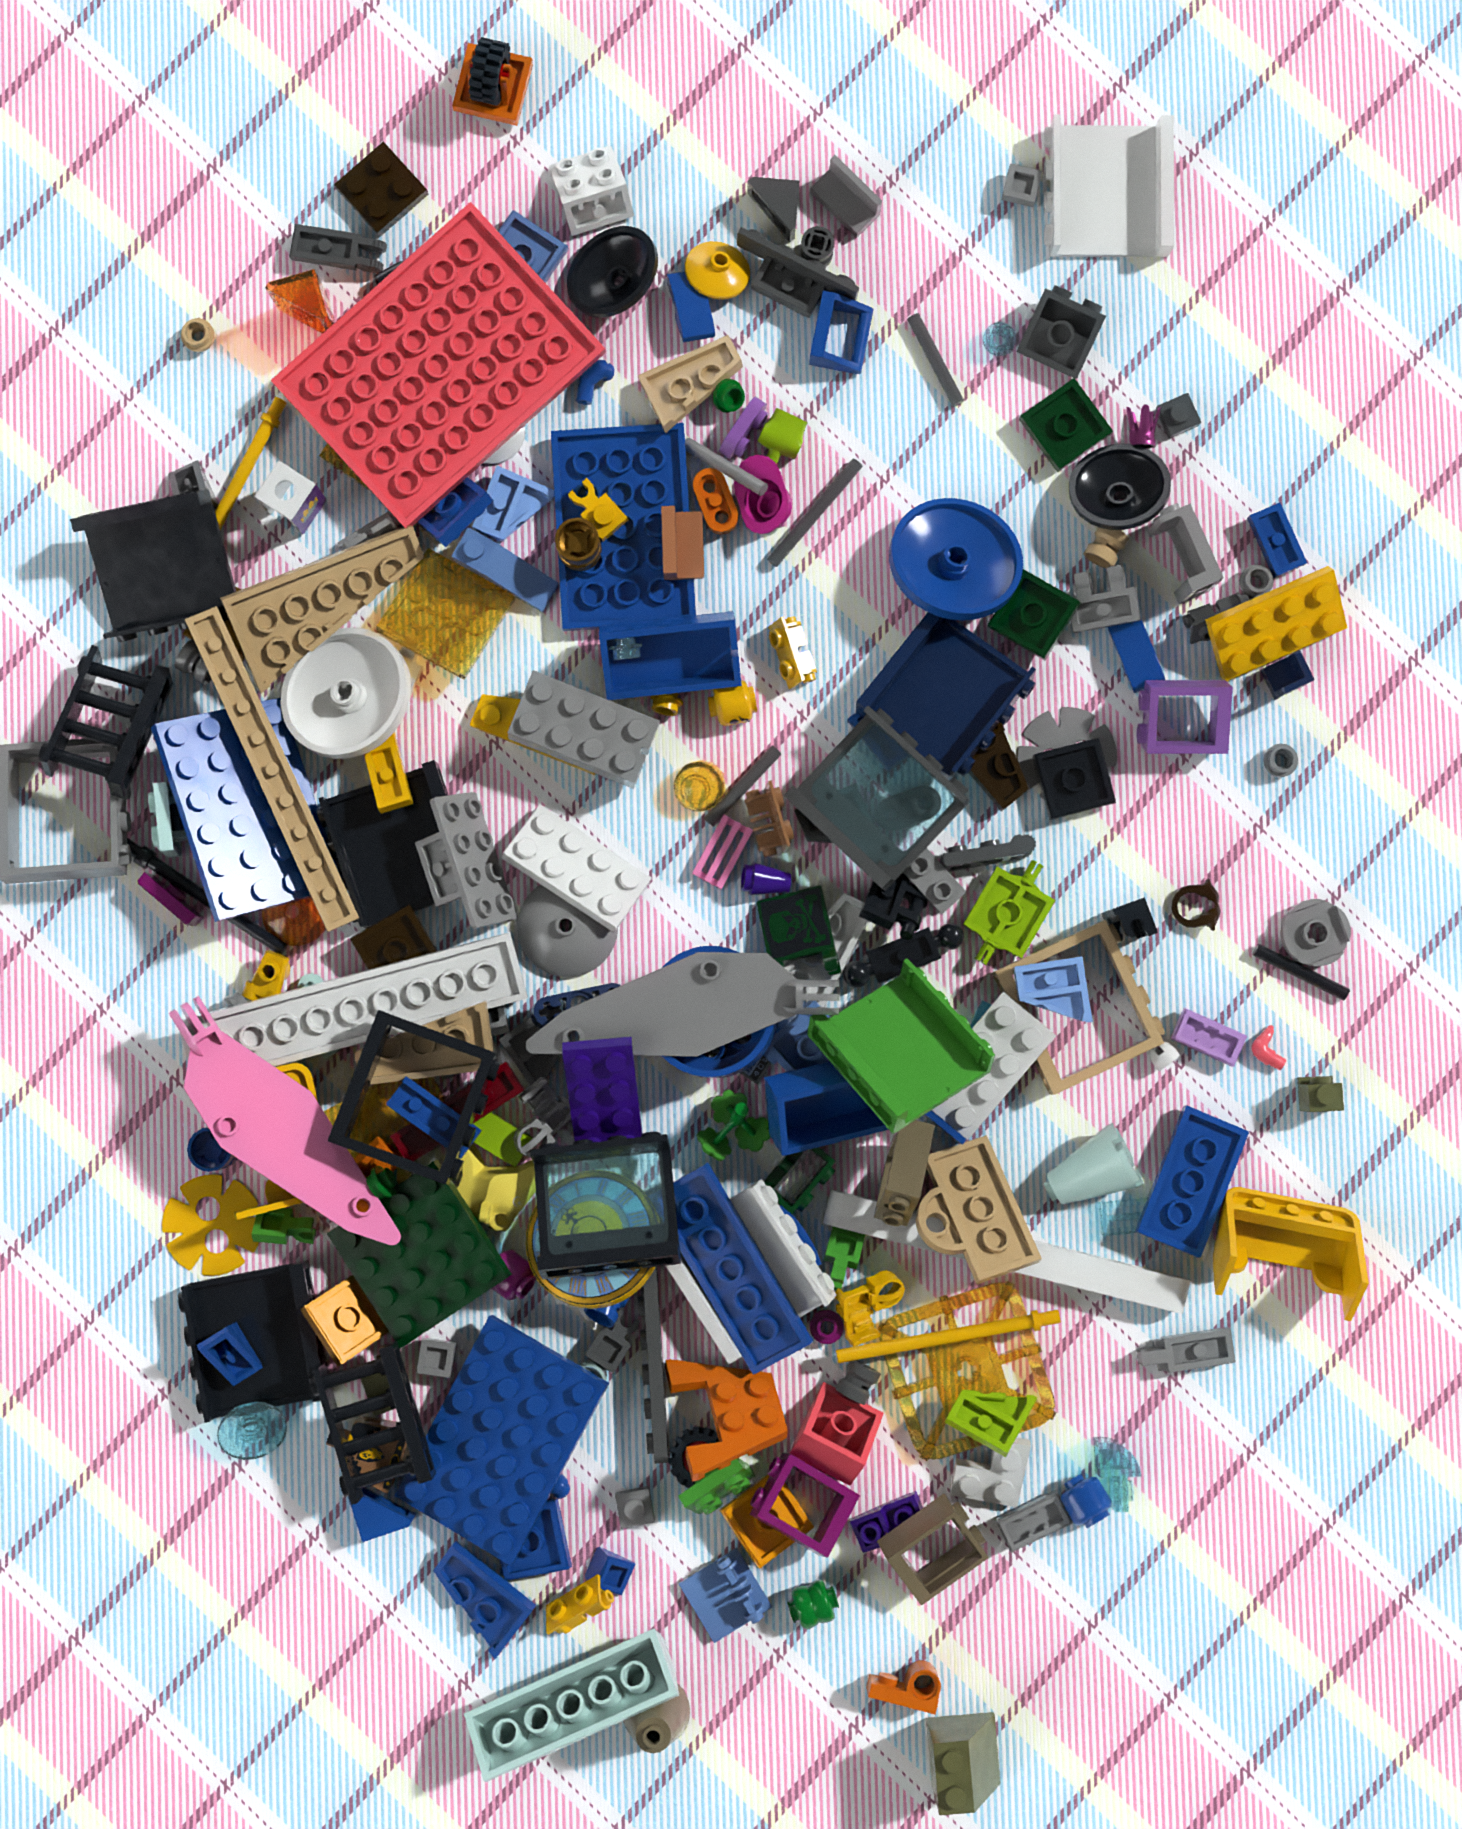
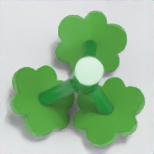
(732, 1110)

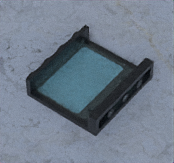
(605, 1206)

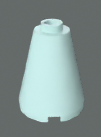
(1094, 1169)

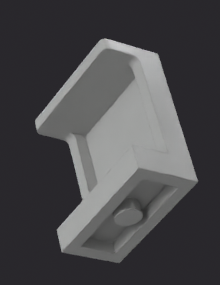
(1192, 549)

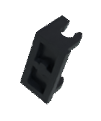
(1134, 919)

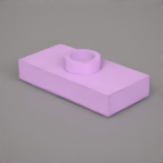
(1208, 1037)

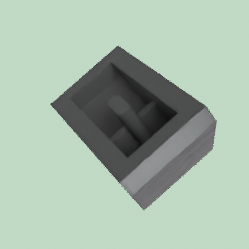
(778, 201)
(190, 479)

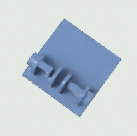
(725, 1595)

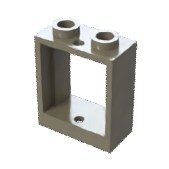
(904, 1173)
(946, 1568)

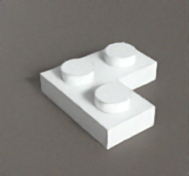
(993, 1482)

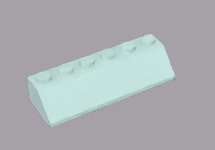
(572, 1704)

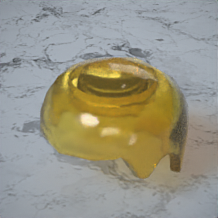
(699, 785)

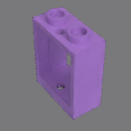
(1219, 721)

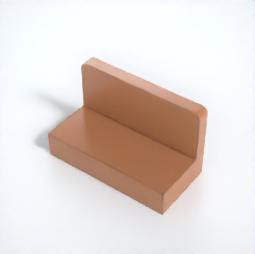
(682, 544)

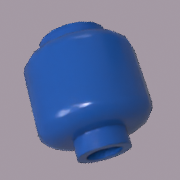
(1086, 1501)

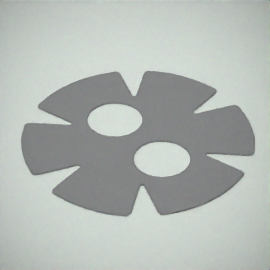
(1073, 728)

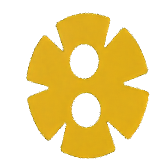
(184, 1219)

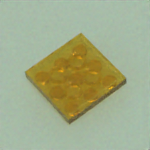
(445, 613)

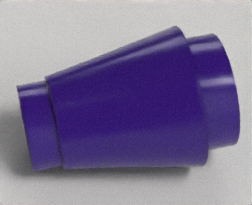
(762, 879)

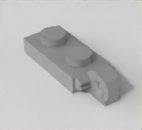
(1190, 1350)

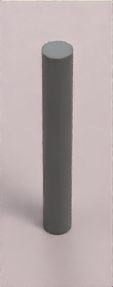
(935, 360)
(742, 786)

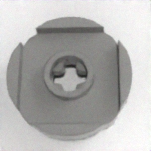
(1332, 942)

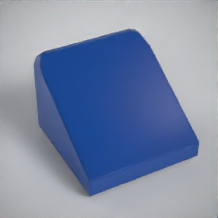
(612, 1568)

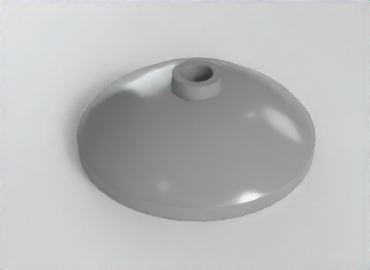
(558, 951)

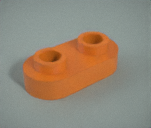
(715, 502)

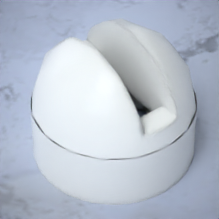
(1165, 1057)

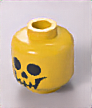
(733, 704)

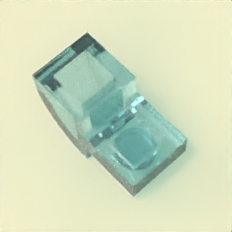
(1117, 1464)

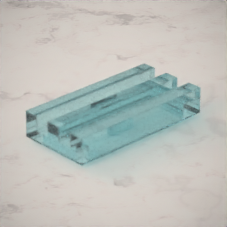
(1104, 1218)

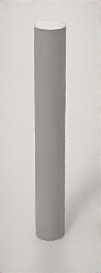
(725, 467)

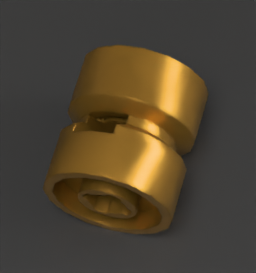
(578, 544)

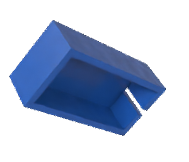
(675, 656)
(815, 1109)

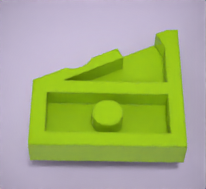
(990, 1417)

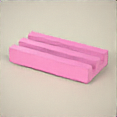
(736, 826)

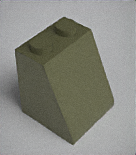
(962, 1761)

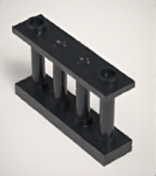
(130, 744)
(407, 1430)

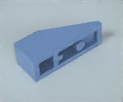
(504, 569)

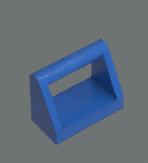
(818, 356)

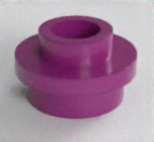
(822, 1316)

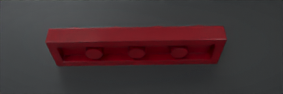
(415, 1143)

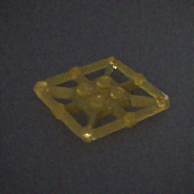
(947, 1359)

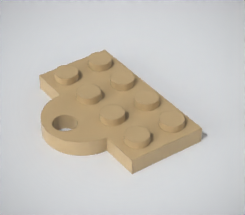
(976, 1212)

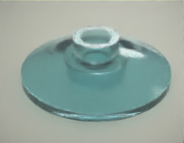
(252, 1430)

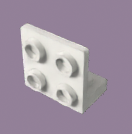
(592, 190)

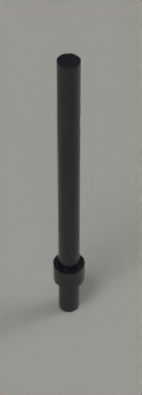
(147, 858)

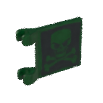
(798, 927)

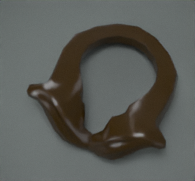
(1207, 919)

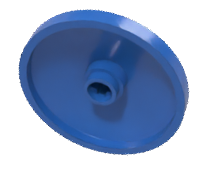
(955, 559)

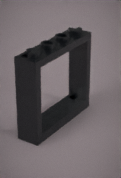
(361, 1081)

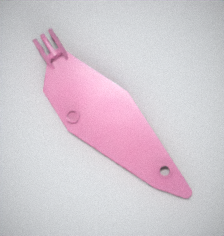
(276, 1127)

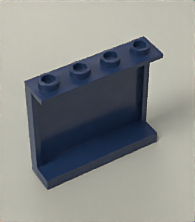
(948, 692)

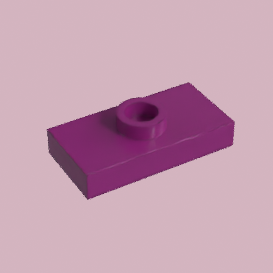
(171, 898)

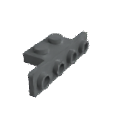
(791, 278)

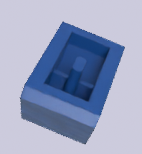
(231, 1354)
(379, 1515)

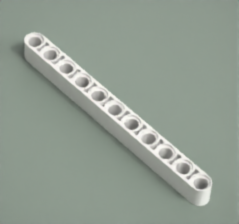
(1057, 1262)

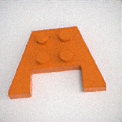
(742, 1407)

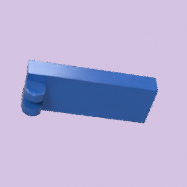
(427, 1112)

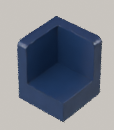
(1287, 675)

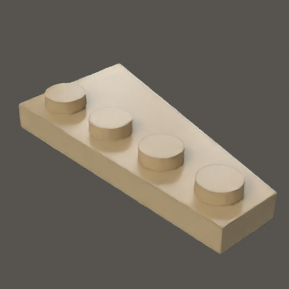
(422, 1058)

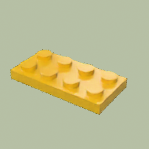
(1276, 623)

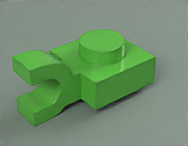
(280, 1224)
(843, 1251)

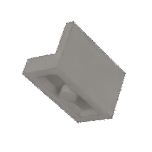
(847, 197)

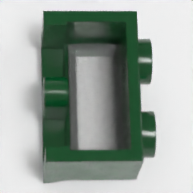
(798, 1175)

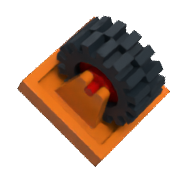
(492, 82)

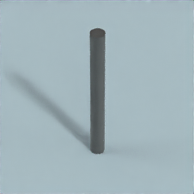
(814, 512)

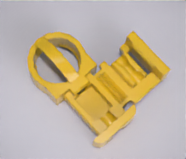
(856, 1305)

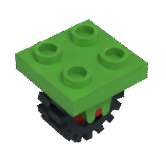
(707, 1492)

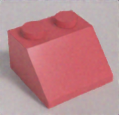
(837, 1434)

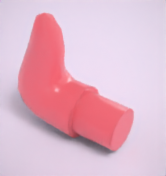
(1264, 1053)

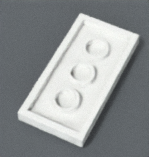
(576, 868)
(1017, 1043)

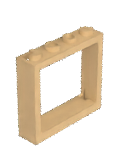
(1136, 995)

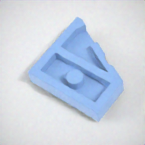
(514, 503)
(1055, 987)

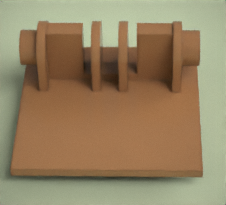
(782, 831)

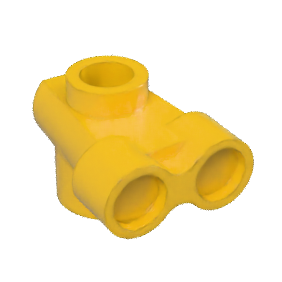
(262, 983)

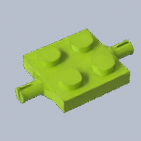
(1008, 912)

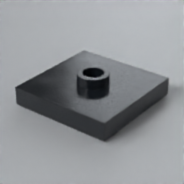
(1074, 779)

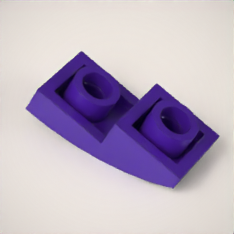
(882, 1519)

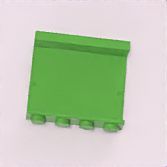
(903, 1048)

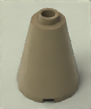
(661, 1724)

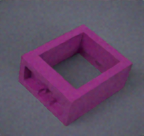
(834, 1519)

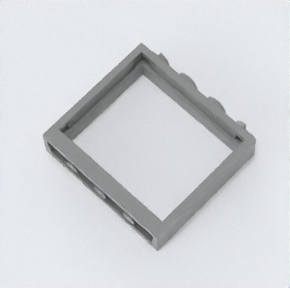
(120, 820)

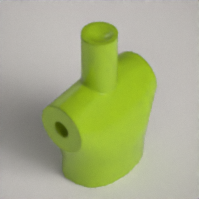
(782, 435)

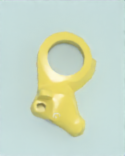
(494, 1192)

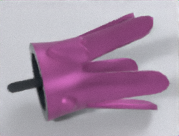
(1146, 433)

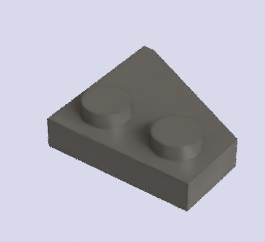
(531, 1065)

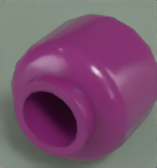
(520, 1281)

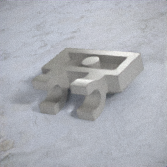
(1105, 608)

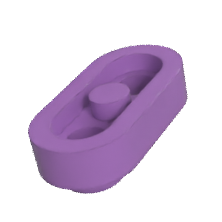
(752, 417)

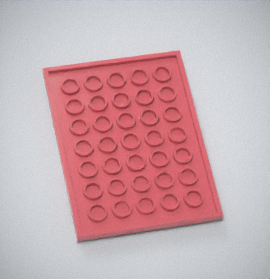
(438, 366)

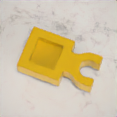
(599, 511)

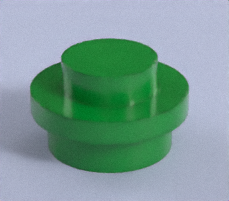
(728, 396)
(382, 1182)

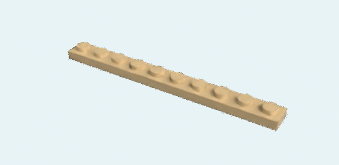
(272, 769)

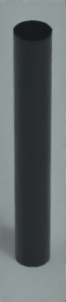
(1301, 972)

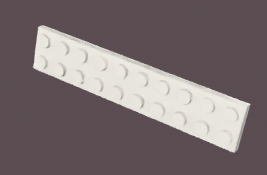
(344, 1008)

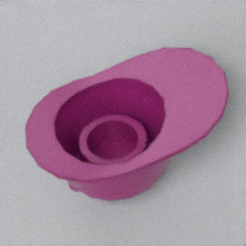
(770, 510)

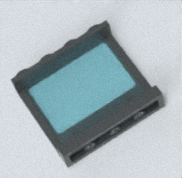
(879, 798)

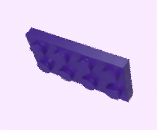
(602, 1088)

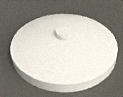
(346, 694)

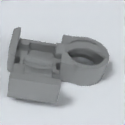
(551, 1115)

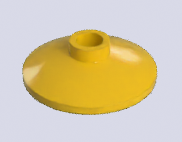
(713, 279)

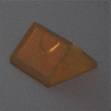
(303, 299)

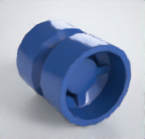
(206, 1153)

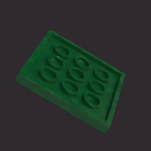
(433, 1268)

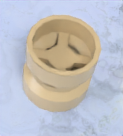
(1105, 547)

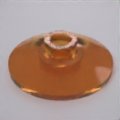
(297, 930)

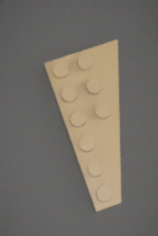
(305, 606)

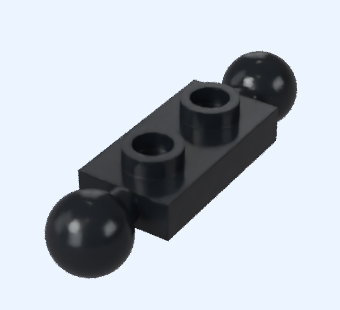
(887, 959)

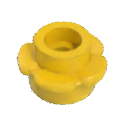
(666, 704)

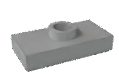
(1033, 1521)

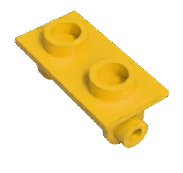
(785, 638)
(570, 1609)

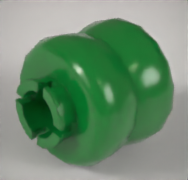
(813, 1604)

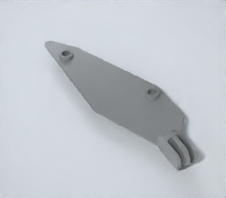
(689, 1006)

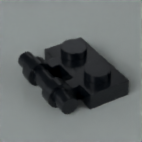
(885, 906)

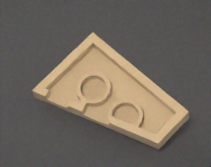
(689, 379)

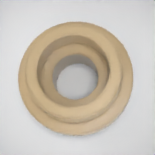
(191, 328)

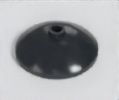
(612, 271)
(1116, 474)

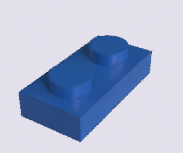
(1277, 540)

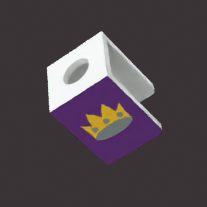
(301, 507)

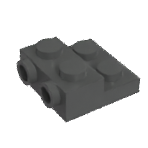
(1062, 331)

